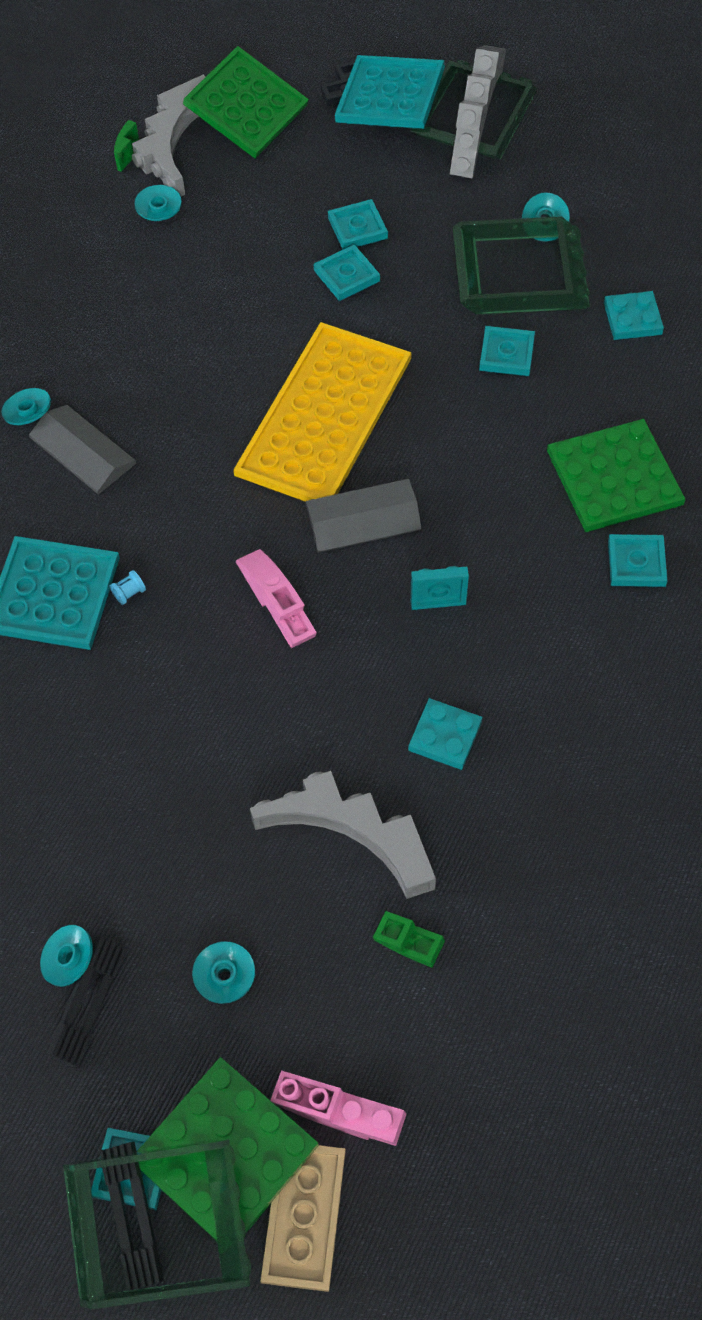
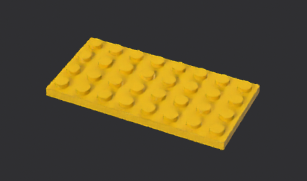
(323, 414)

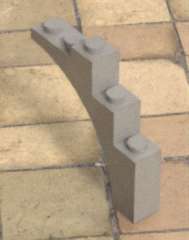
(474, 108)
(162, 133)
(357, 817)

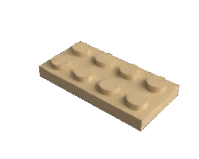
(305, 1224)

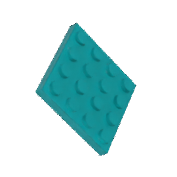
(390, 91)
(54, 591)

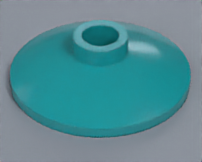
(158, 202)
(548, 205)
(26, 406)
(66, 955)
(221, 958)

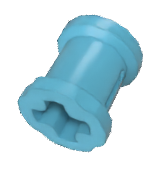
(127, 587)

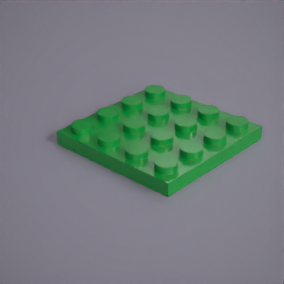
(245, 102)
(615, 475)
(264, 1140)

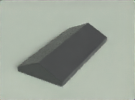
(81, 448)
(363, 515)

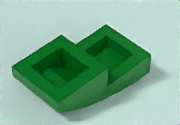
(123, 145)
(409, 940)

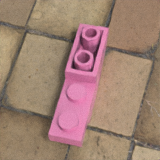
(278, 595)
(338, 1109)

